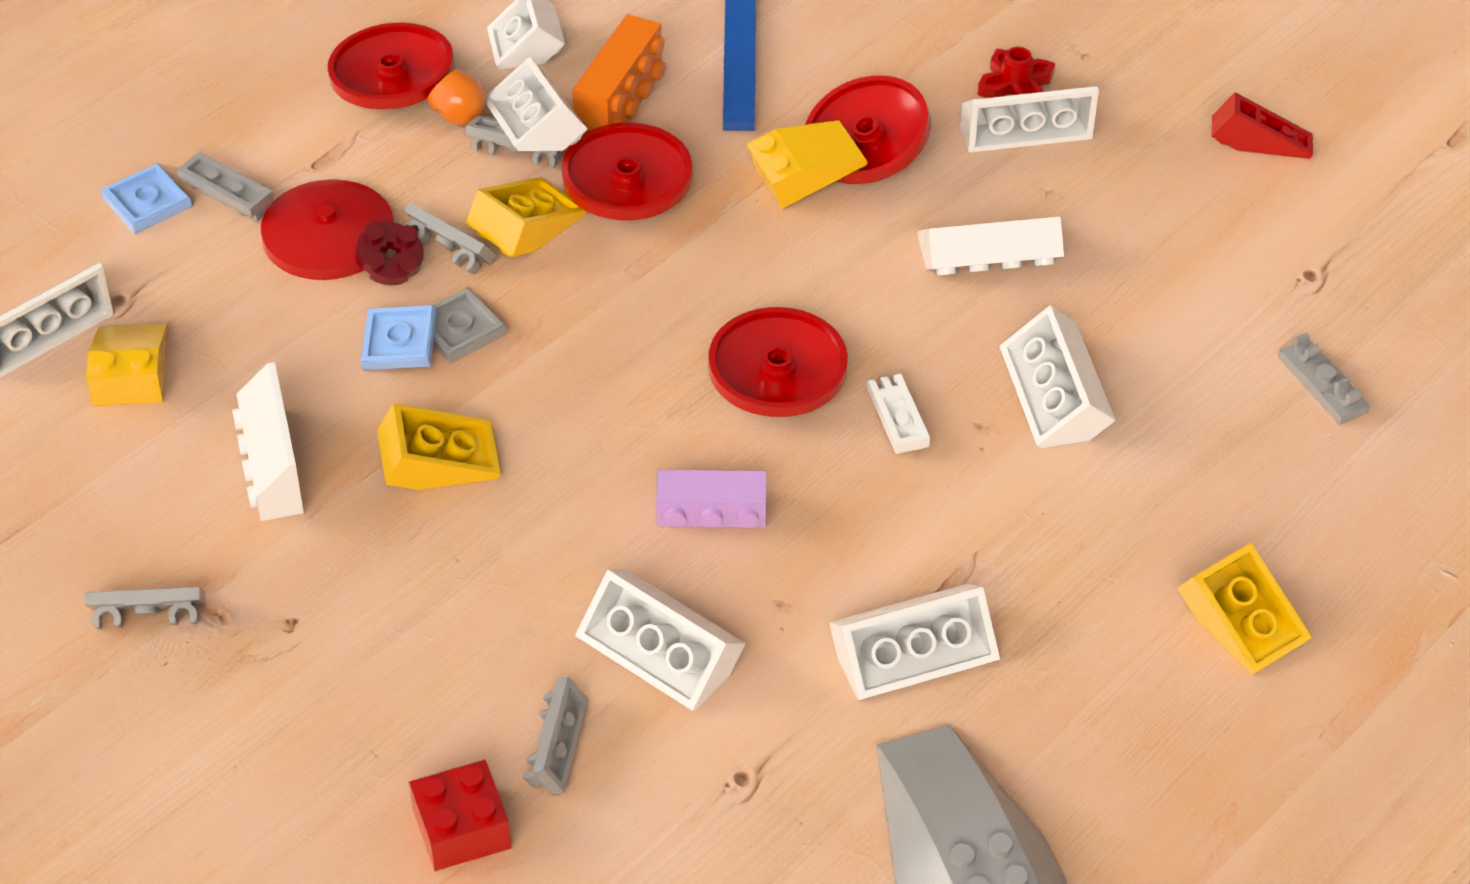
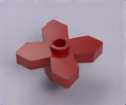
(1015, 74)

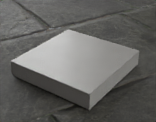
(465, 326)

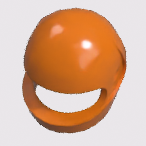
(458, 98)

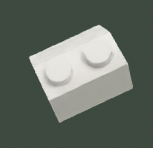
(525, 31)

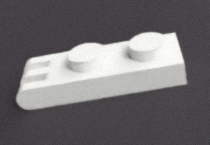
(898, 414)

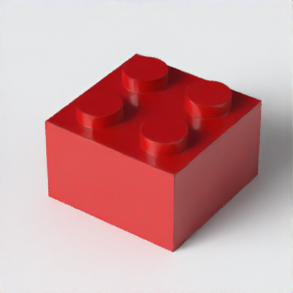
(460, 815)

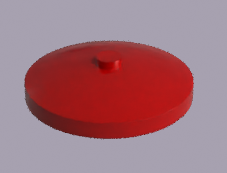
(390, 65)
(883, 119)
(627, 171)
(318, 226)
(777, 362)

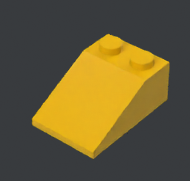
(804, 159)
(522, 215)
(127, 364)
(435, 448)
(1245, 609)

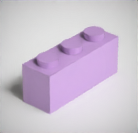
(711, 498)

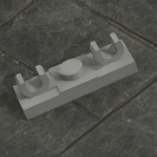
(490, 131)
(226, 185)
(449, 237)
(1323, 380)
(144, 603)
(557, 737)

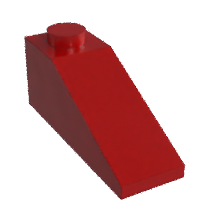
(1258, 130)

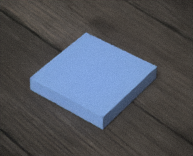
(146, 198)
(399, 337)

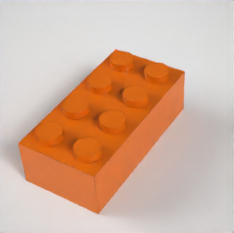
(620, 74)

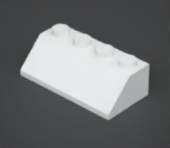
(534, 111)
(1029, 119)
(992, 243)
(53, 318)
(1056, 381)
(268, 447)
(659, 638)
(915, 640)

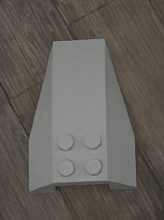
(955, 819)

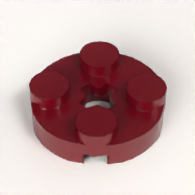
(392, 236)

